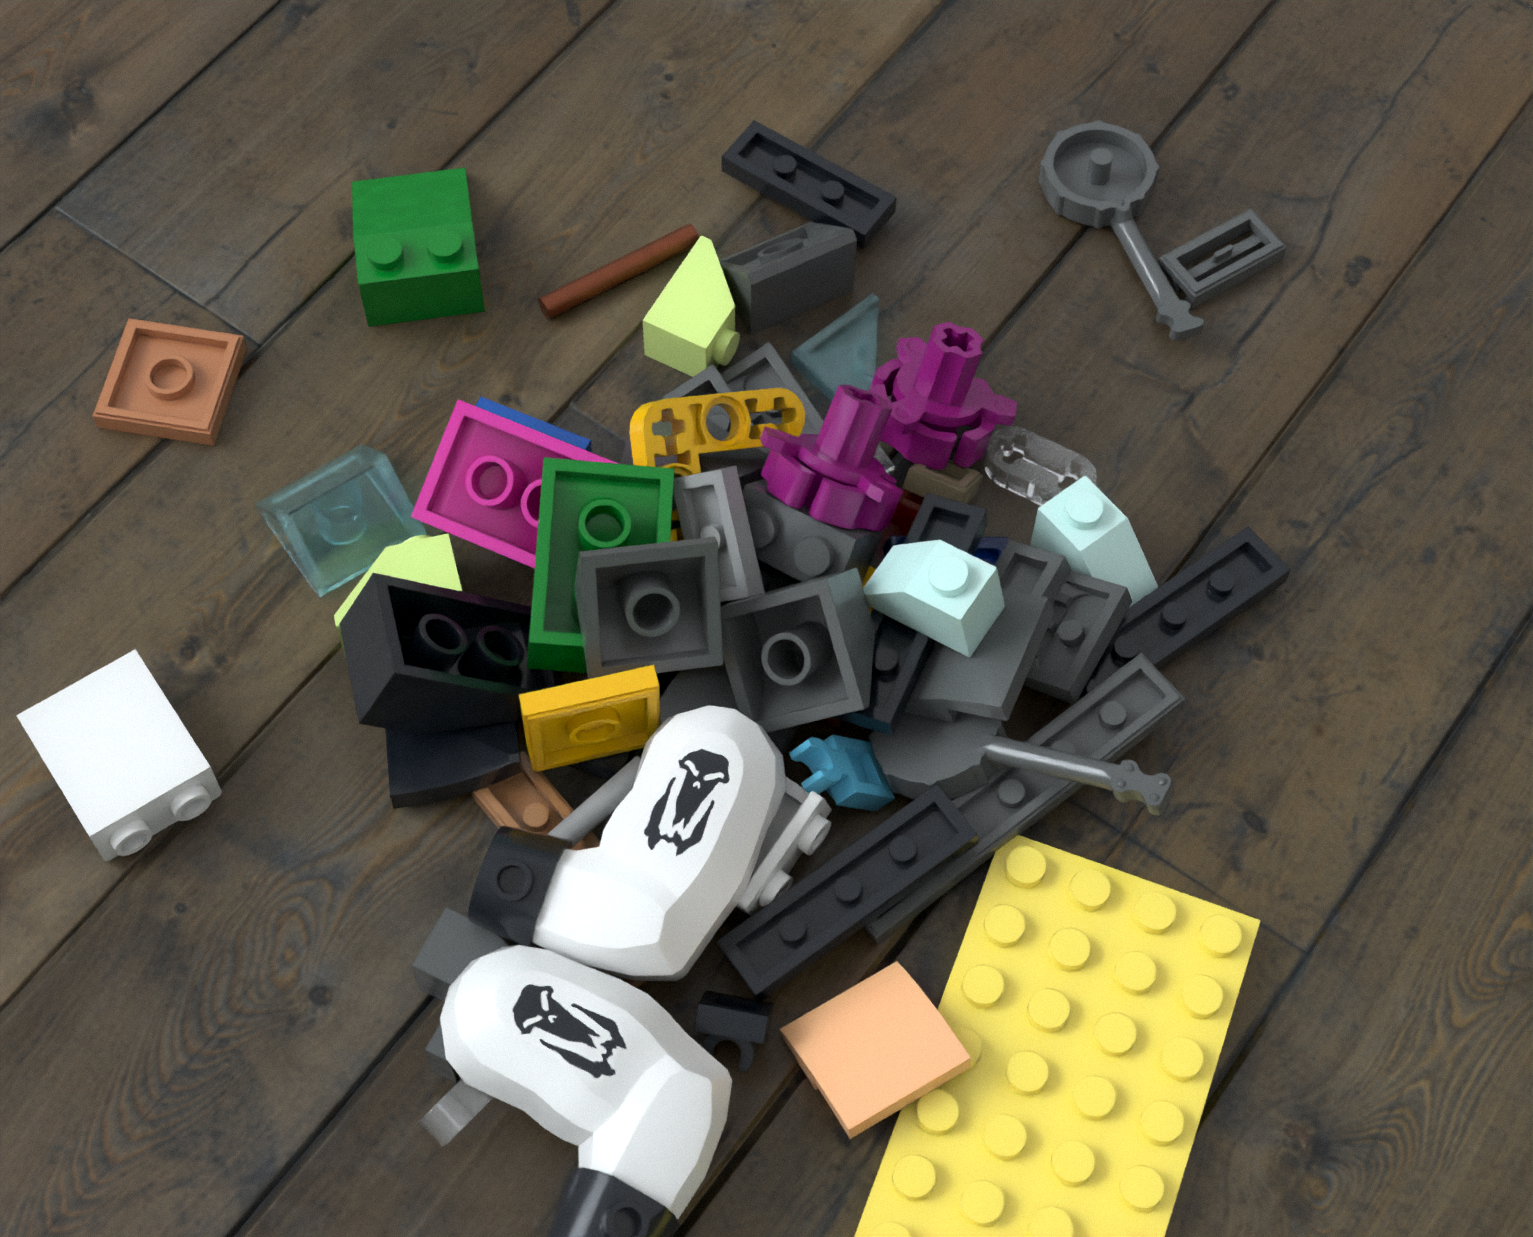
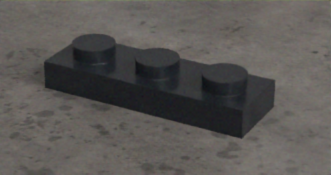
(807, 182)

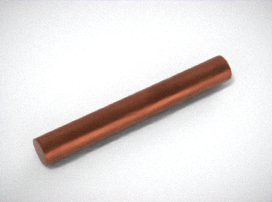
(618, 271)

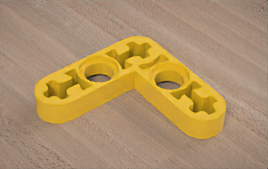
(691, 433)

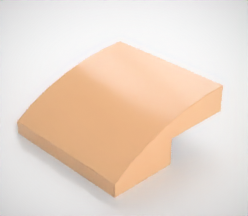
(875, 1048)

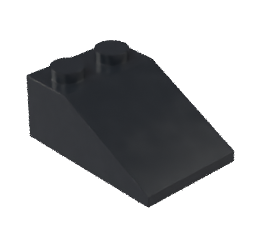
(437, 657)

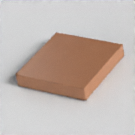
(170, 382)

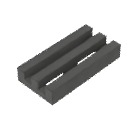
(1228, 265)

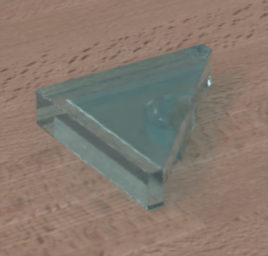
(842, 351)

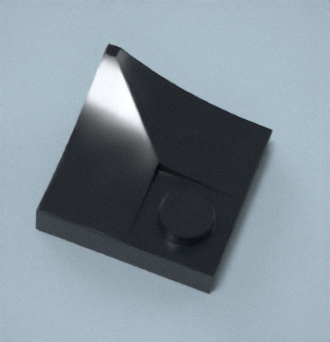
(450, 762)

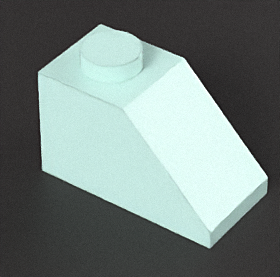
(1093, 538)
(938, 593)

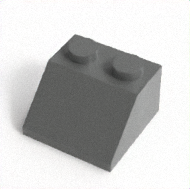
(800, 651)

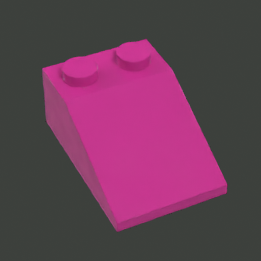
(490, 481)

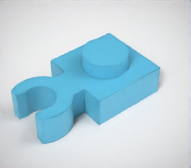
(845, 770)

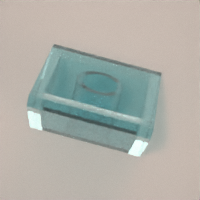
(341, 517)

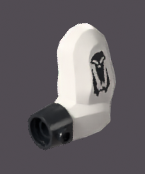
(665, 860)
(598, 1072)

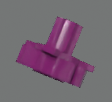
(938, 393)
(837, 468)

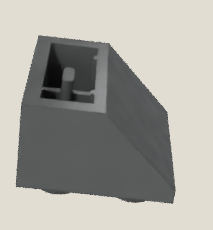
(796, 546)

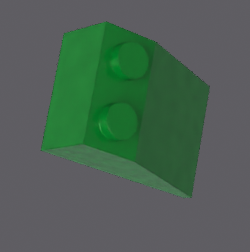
(416, 247)
(586, 510)

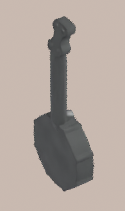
(1106, 179)
(974, 746)

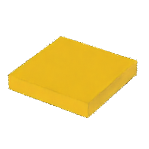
(591, 718)

